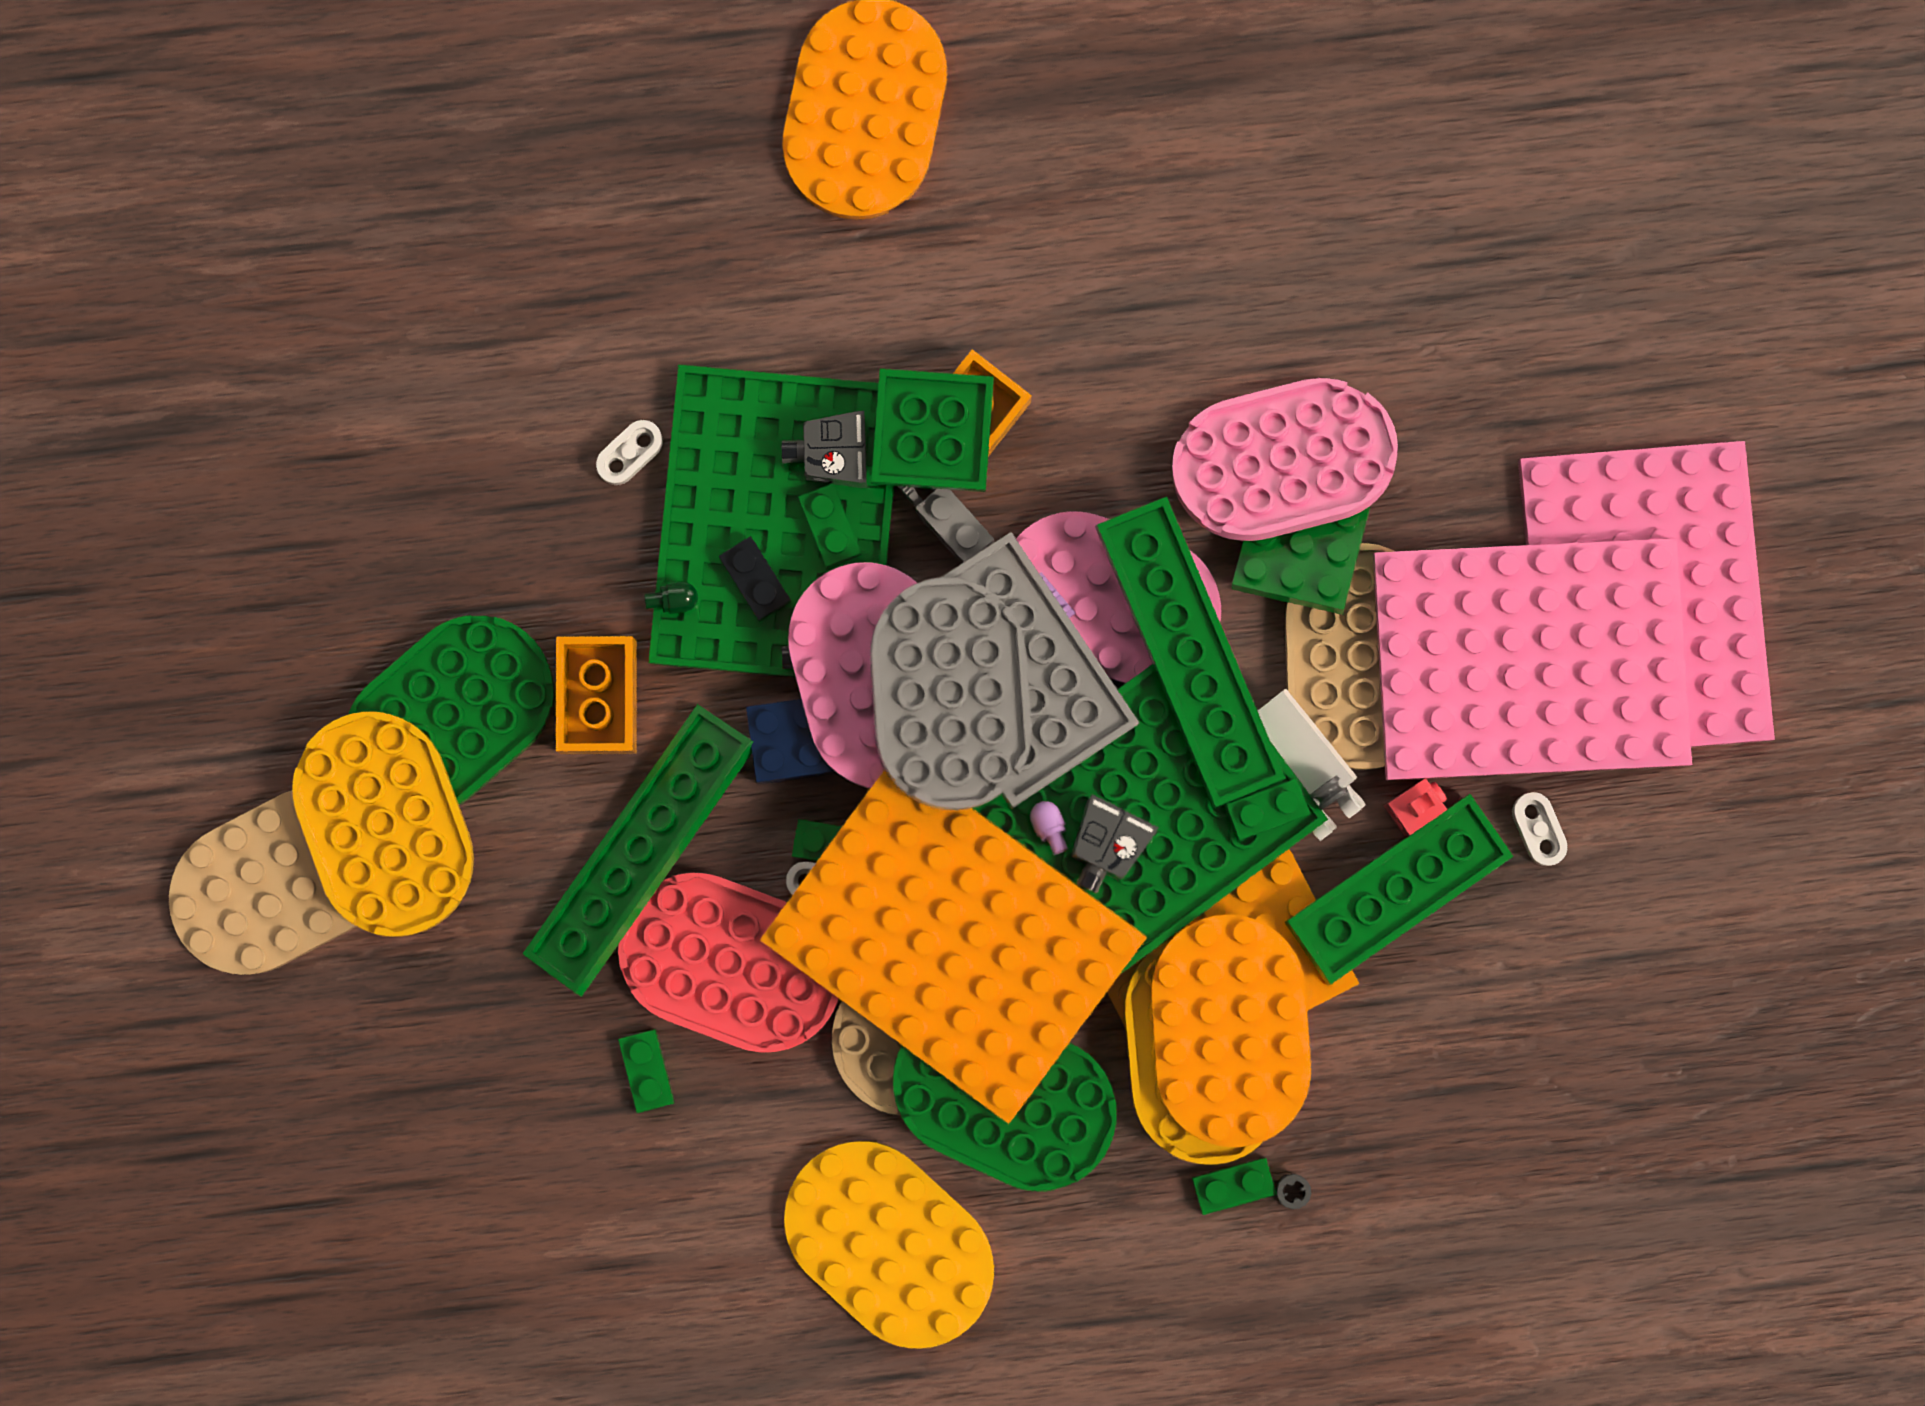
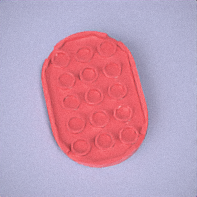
(703, 967)

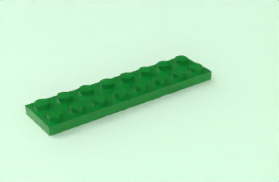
(1190, 652)
(639, 850)

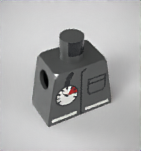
(832, 450)
(1108, 842)

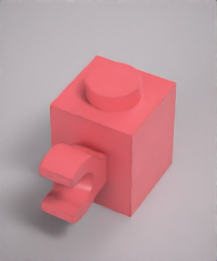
(1416, 806)

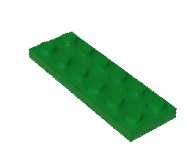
(1398, 889)

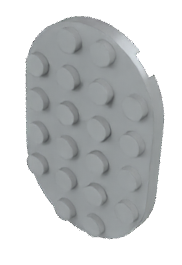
(950, 693)

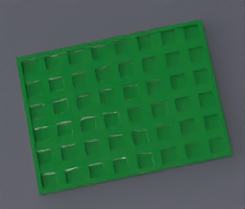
(732, 485)

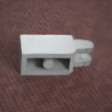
(950, 522)

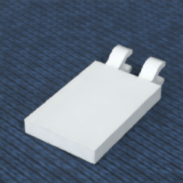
(1308, 754)

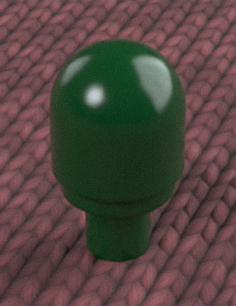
(673, 598)

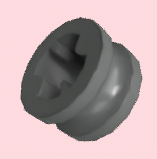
(1328, 792)
(1290, 1179)

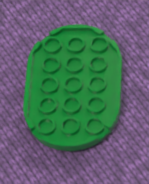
(474, 691)
(1046, 1145)

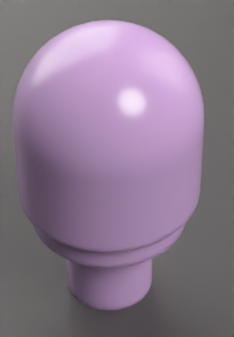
(1049, 825)

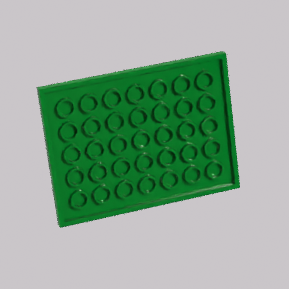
(1153, 776)

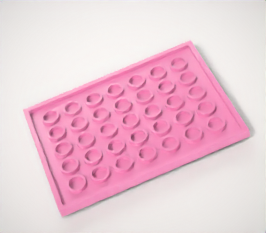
(1705, 504)
(1531, 659)

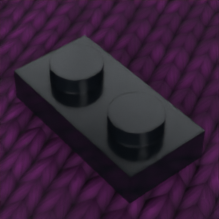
(755, 578)

